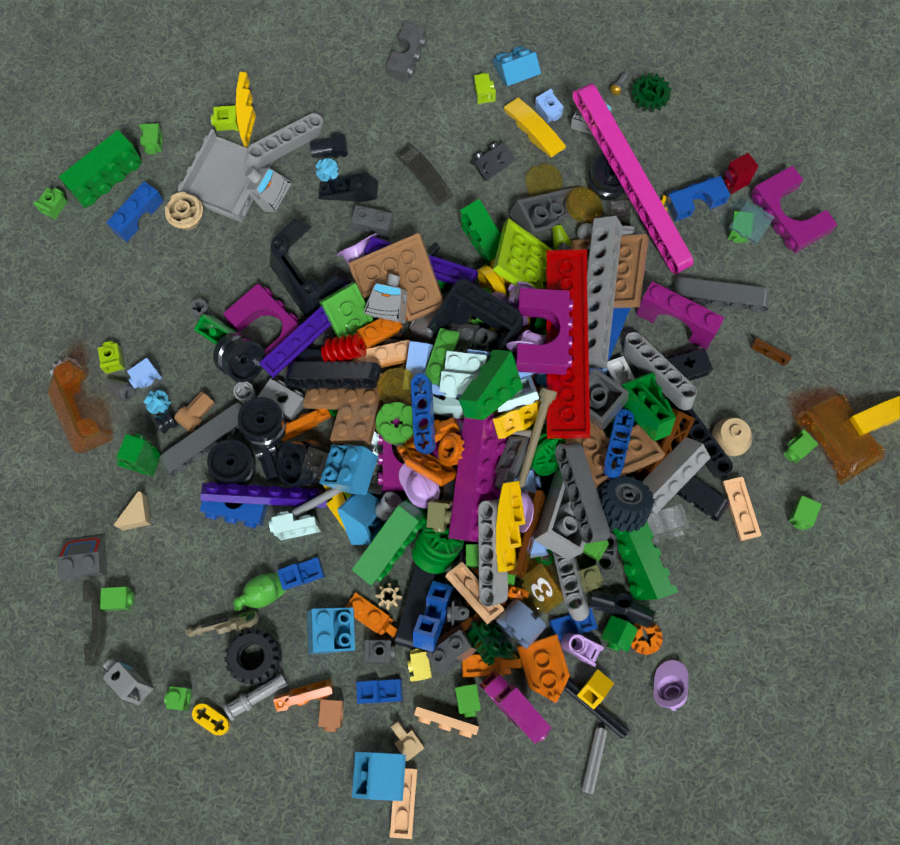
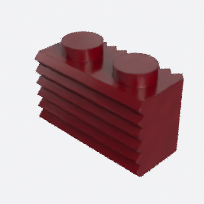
(740, 173)

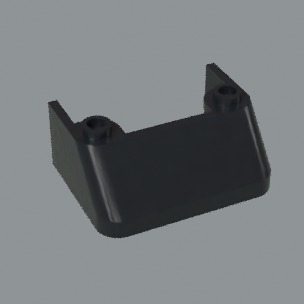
(304, 293)
(468, 300)

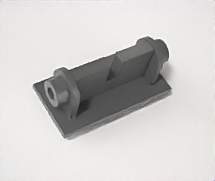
(457, 614)

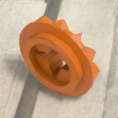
(448, 442)
(517, 593)
(655, 642)

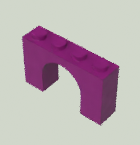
(795, 233)
(260, 303)
(554, 307)
(701, 320)
(389, 476)
(516, 707)

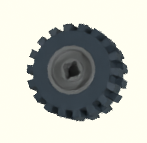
(626, 503)

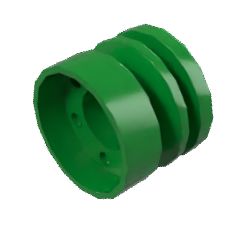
(544, 459)
(435, 550)

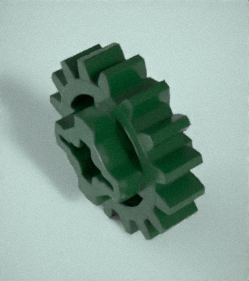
(651, 91)

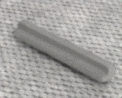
(594, 760)

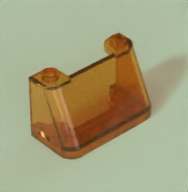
(81, 433)
(839, 438)

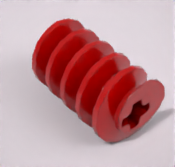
(344, 348)

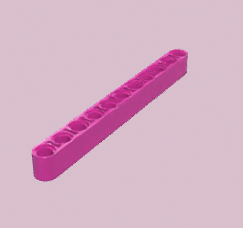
(632, 178)

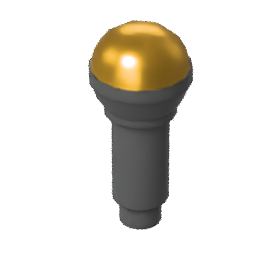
(616, 88)

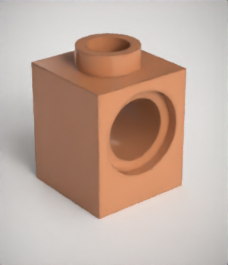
(331, 715)

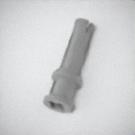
(246, 701)

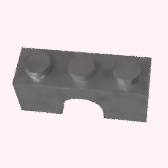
(402, 65)

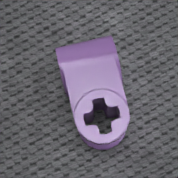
(585, 649)

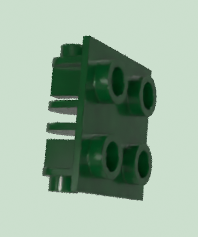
(490, 642)

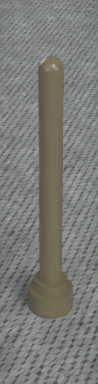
(546, 398)

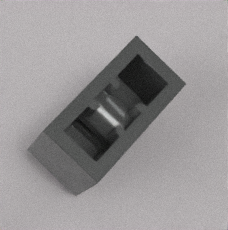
(372, 221)
(451, 652)

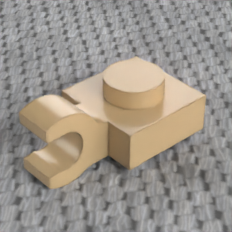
(408, 742)

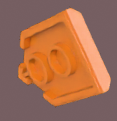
(427, 466)
(545, 667)

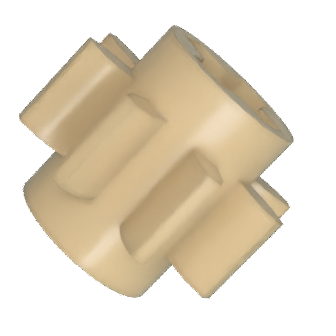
(389, 590)

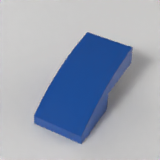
(301, 574)
(568, 625)
(379, 691)

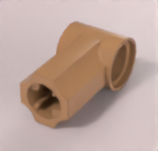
(191, 415)

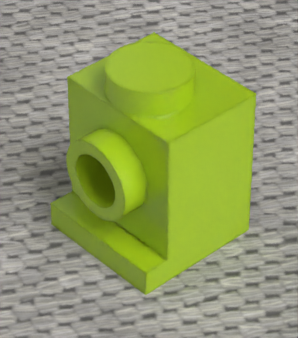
(484, 88)
(224, 118)
(114, 361)

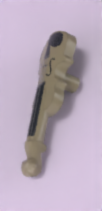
(238, 623)

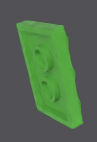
(346, 310)

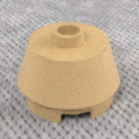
(184, 211)
(733, 435)

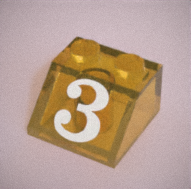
(543, 589)

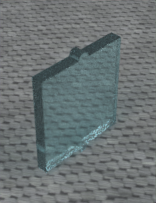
(751, 222)

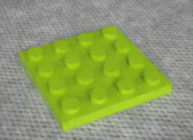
(521, 257)

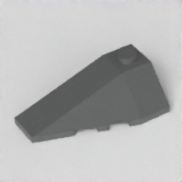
(541, 211)

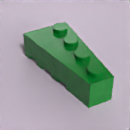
(643, 566)

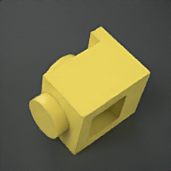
(419, 665)

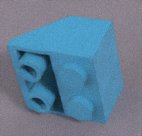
(516, 65)
(349, 469)
(360, 518)
(330, 630)
(379, 776)

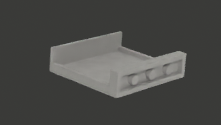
(220, 178)

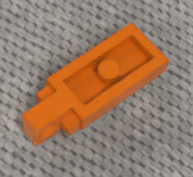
(379, 331)
(305, 422)
(441, 429)
(371, 616)
(475, 667)
(303, 694)

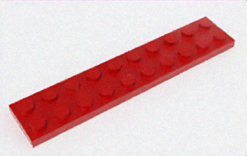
(570, 411)

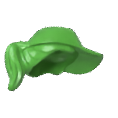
(259, 592)

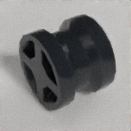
(165, 422)

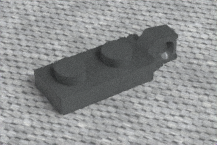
(511, 460)

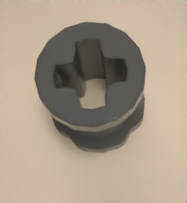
(195, 308)

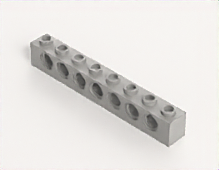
(606, 243)

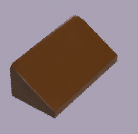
(771, 351)

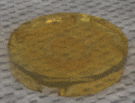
(543, 180)
(584, 205)
(395, 386)

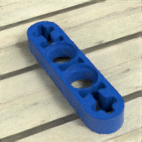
(425, 413)
(616, 442)

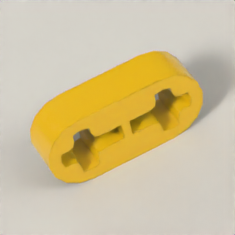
(208, 724)

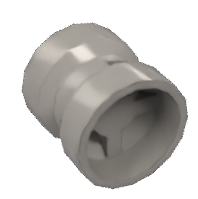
(243, 389)
(387, 505)

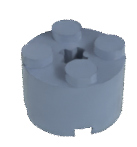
(521, 623)

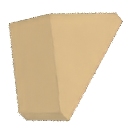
(135, 514)

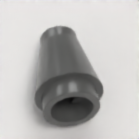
(120, 389)

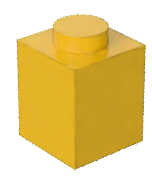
(595, 689)

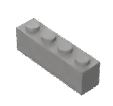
(675, 471)

